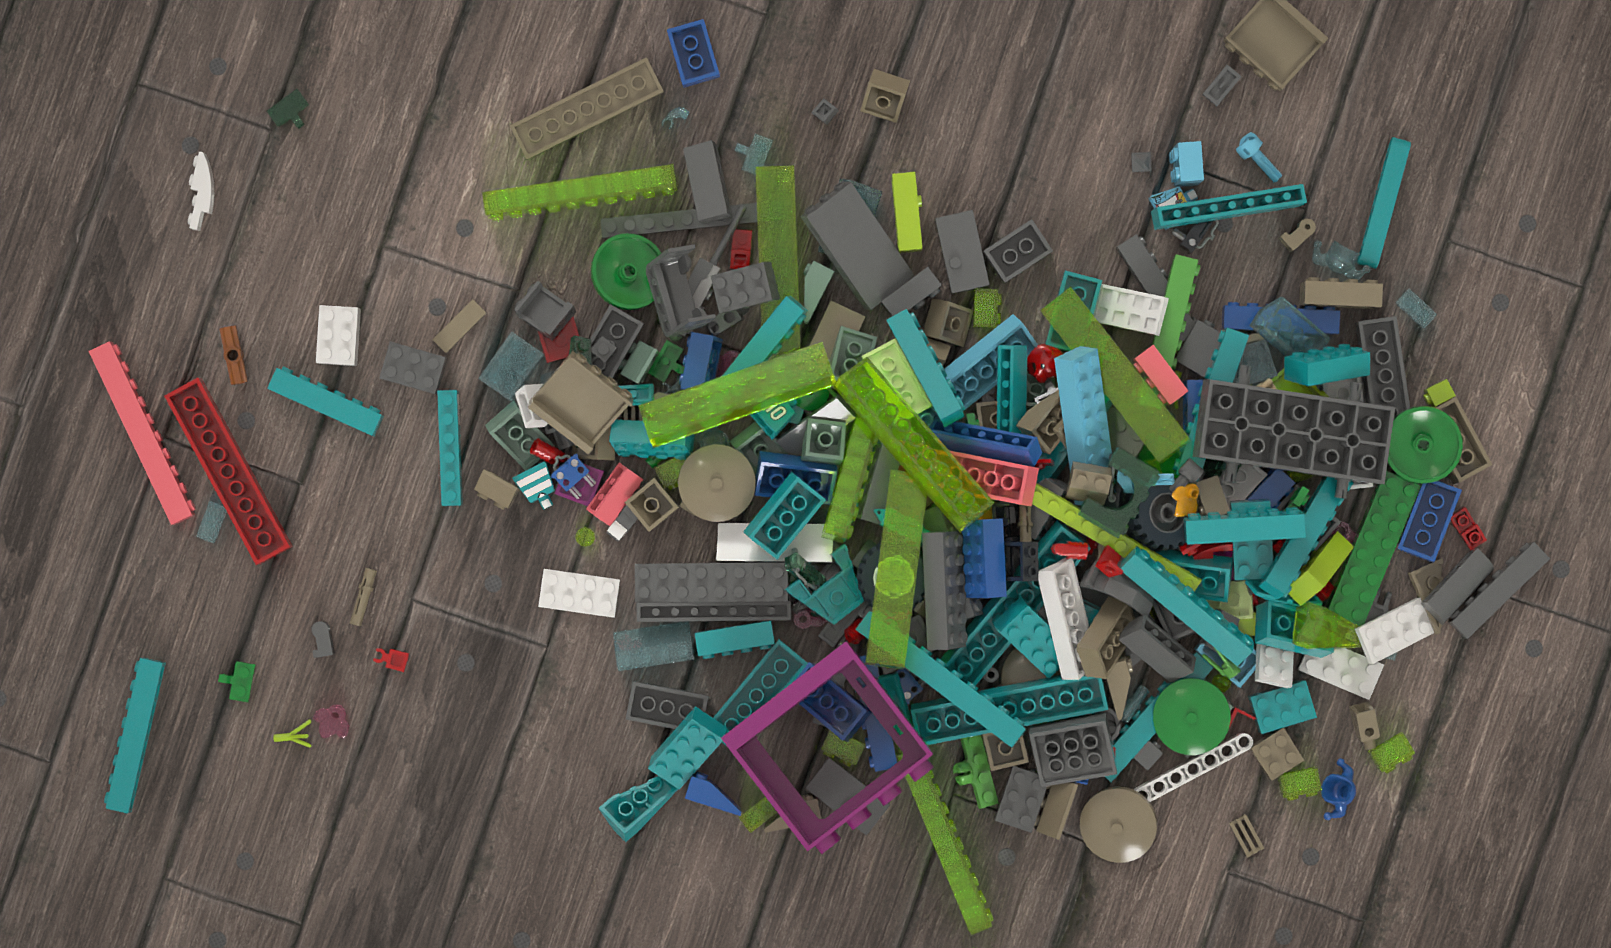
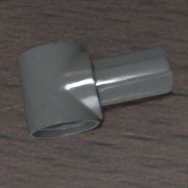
(1189, 473)

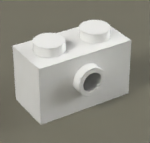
(523, 396)

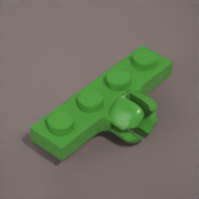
(976, 771)

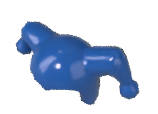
(1339, 790)

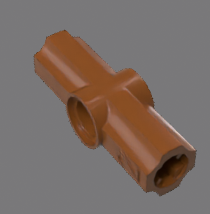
(231, 342)

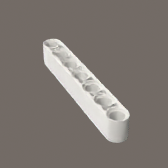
(1202, 767)

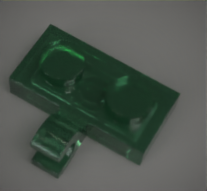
(288, 109)

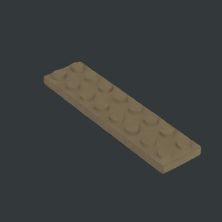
(586, 108)

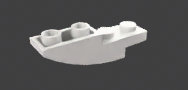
(203, 183)

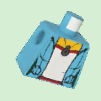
(1171, 197)

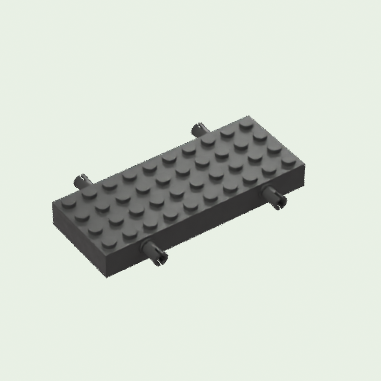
(1293, 431)

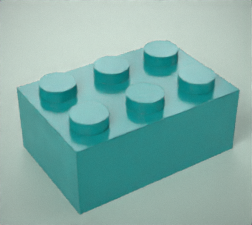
(1282, 707)

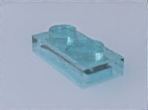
(1416, 308)

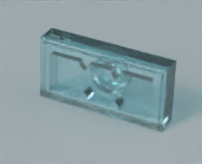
(211, 522)

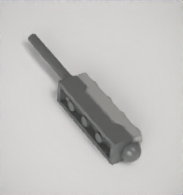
(700, 279)

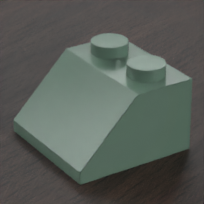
(823, 441)

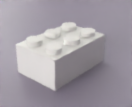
(338, 335)

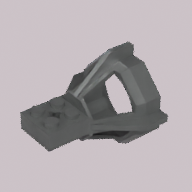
(1097, 587)

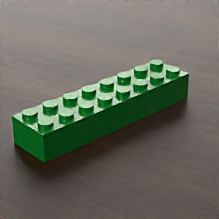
(1373, 548)

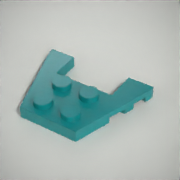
(837, 595)

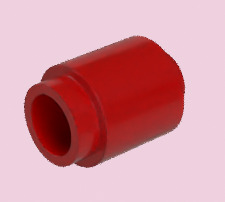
(853, 635)

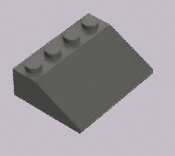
(1073, 749)

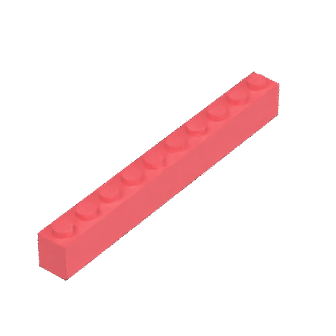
(142, 433)

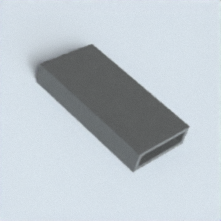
(857, 245)

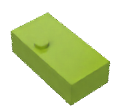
(907, 212)
(1320, 568)

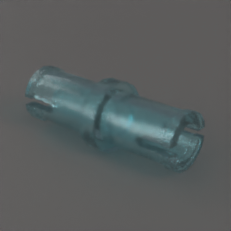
(1134, 703)

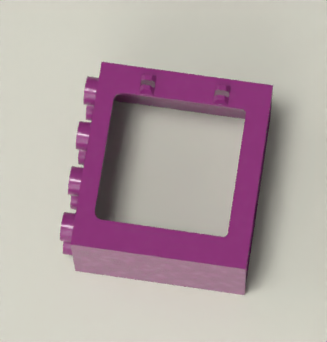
(778, 789)

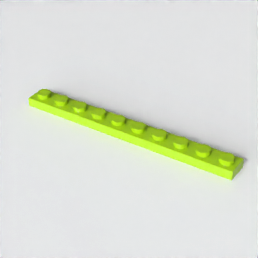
(1067, 513)

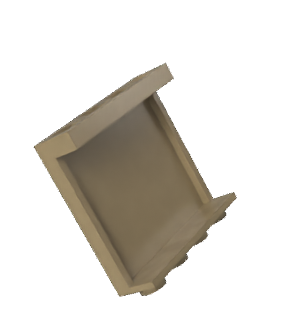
(1275, 41)
(580, 401)

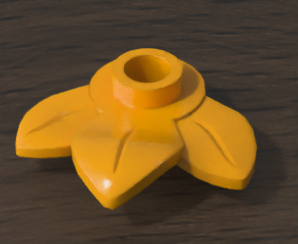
(1186, 499)

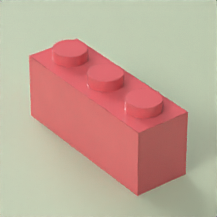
(1159, 375)
(614, 493)

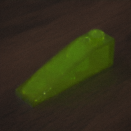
(1323, 628)

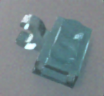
(755, 154)

